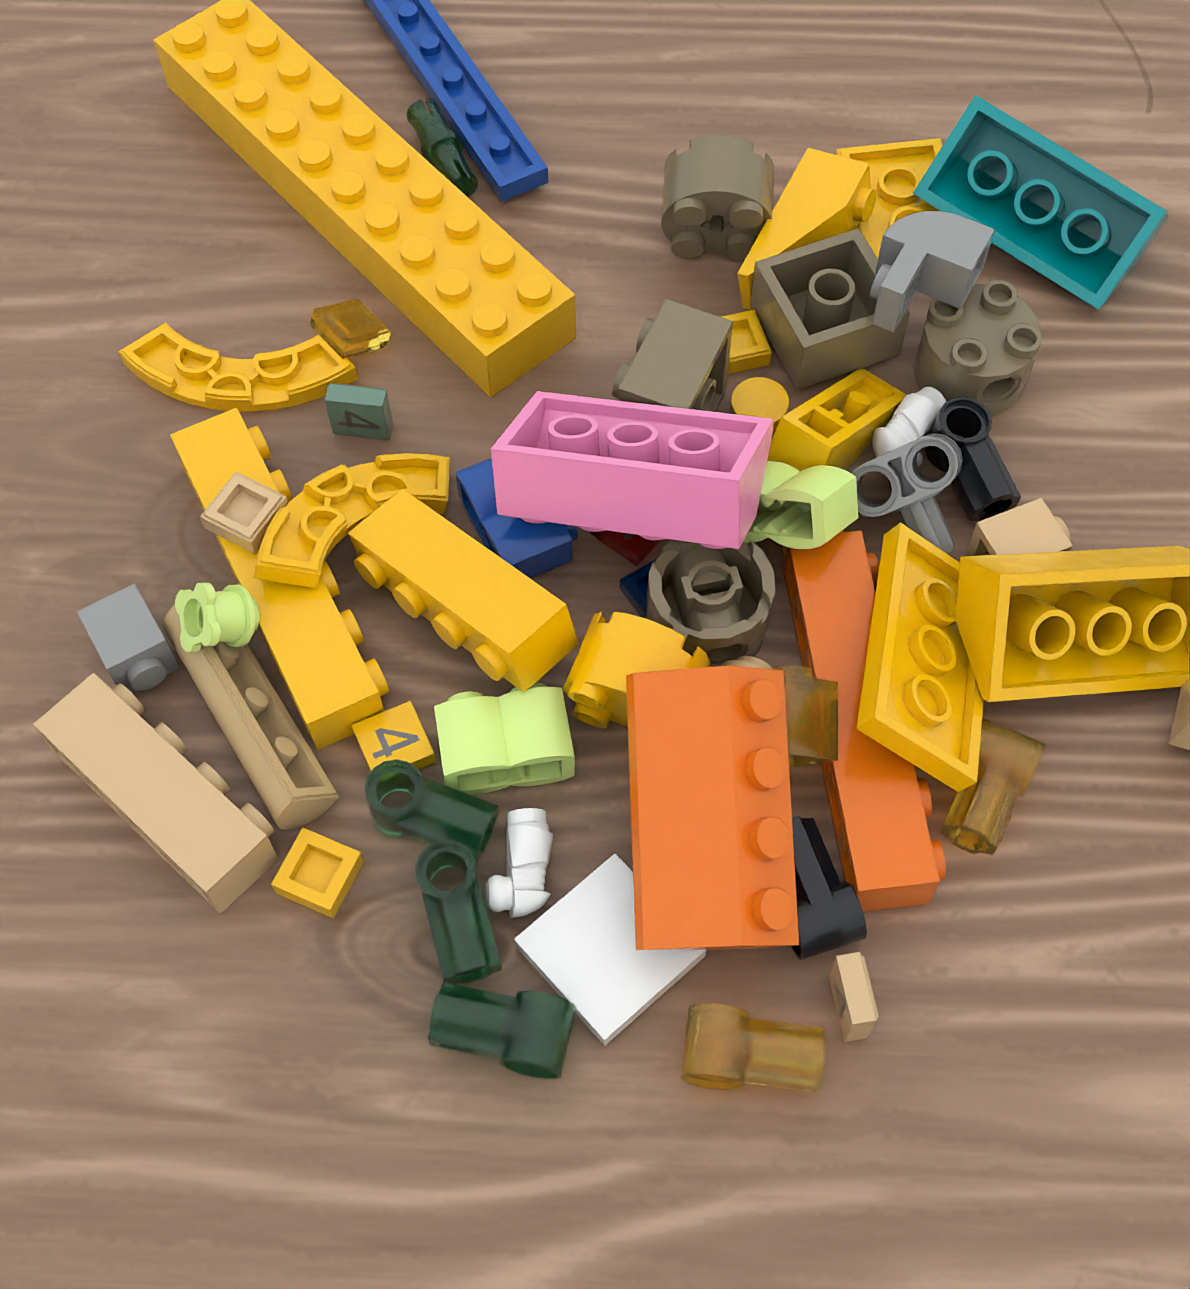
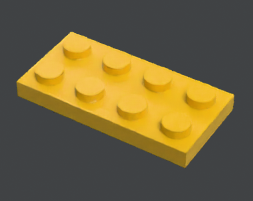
(917, 674)

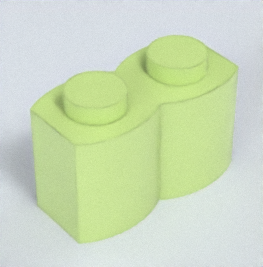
(804, 506)
(505, 739)

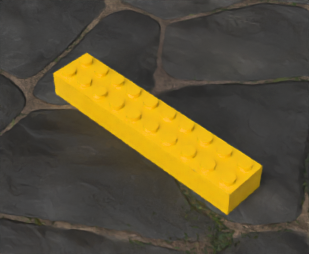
(369, 194)

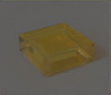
(350, 328)

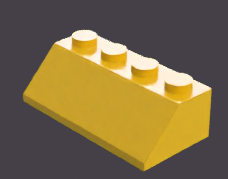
(1075, 621)

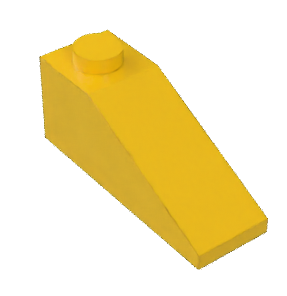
(819, 202)
(835, 423)

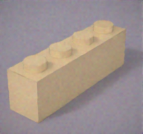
(158, 791)

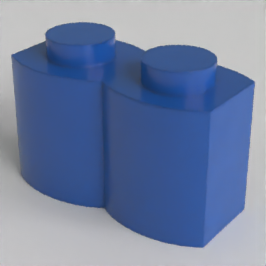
(521, 544)

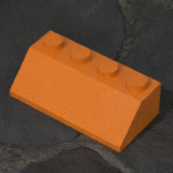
(711, 809)

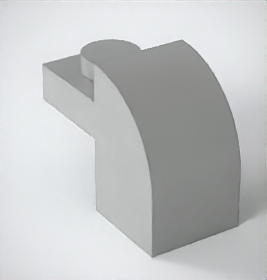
(931, 256)

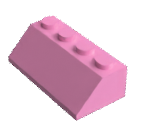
(633, 468)

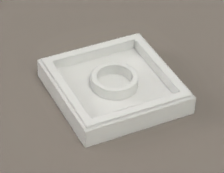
(591, 955)

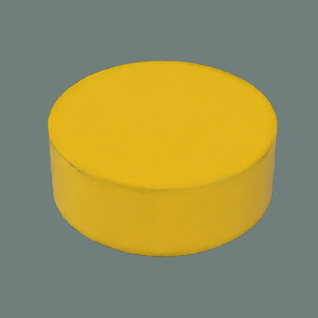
(760, 399)

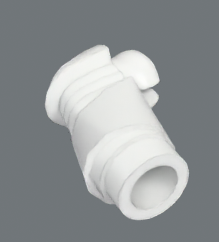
(909, 422)
(527, 857)

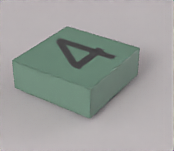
(359, 411)

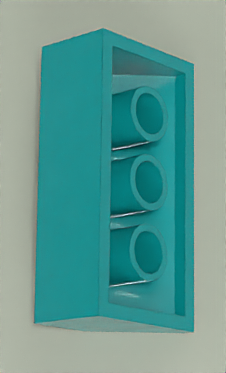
(1041, 202)

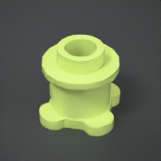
(216, 616)

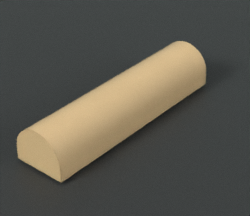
(258, 729)

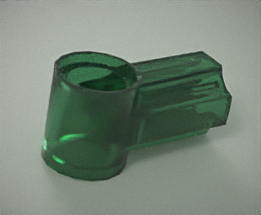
(432, 813)
(457, 916)
(521, 1031)

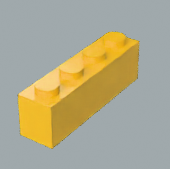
(463, 591)

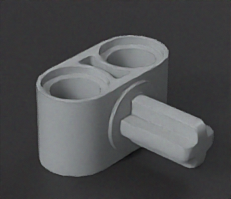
(911, 490)

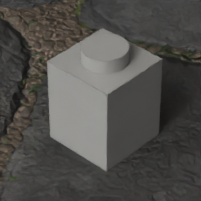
(128, 640)

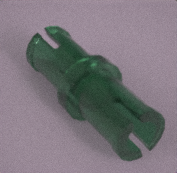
(441, 145)

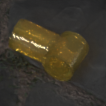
(985, 808)
(732, 1050)

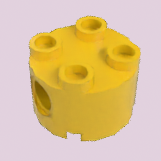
(616, 650)

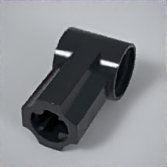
(984, 480)
(825, 906)

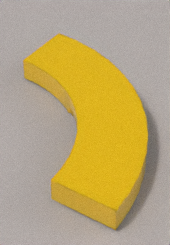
(223, 383)
(336, 503)

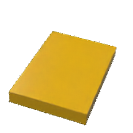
(894, 176)

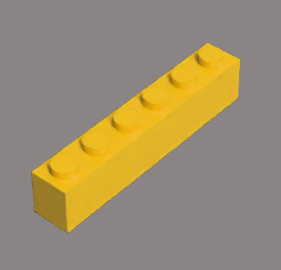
(299, 623)

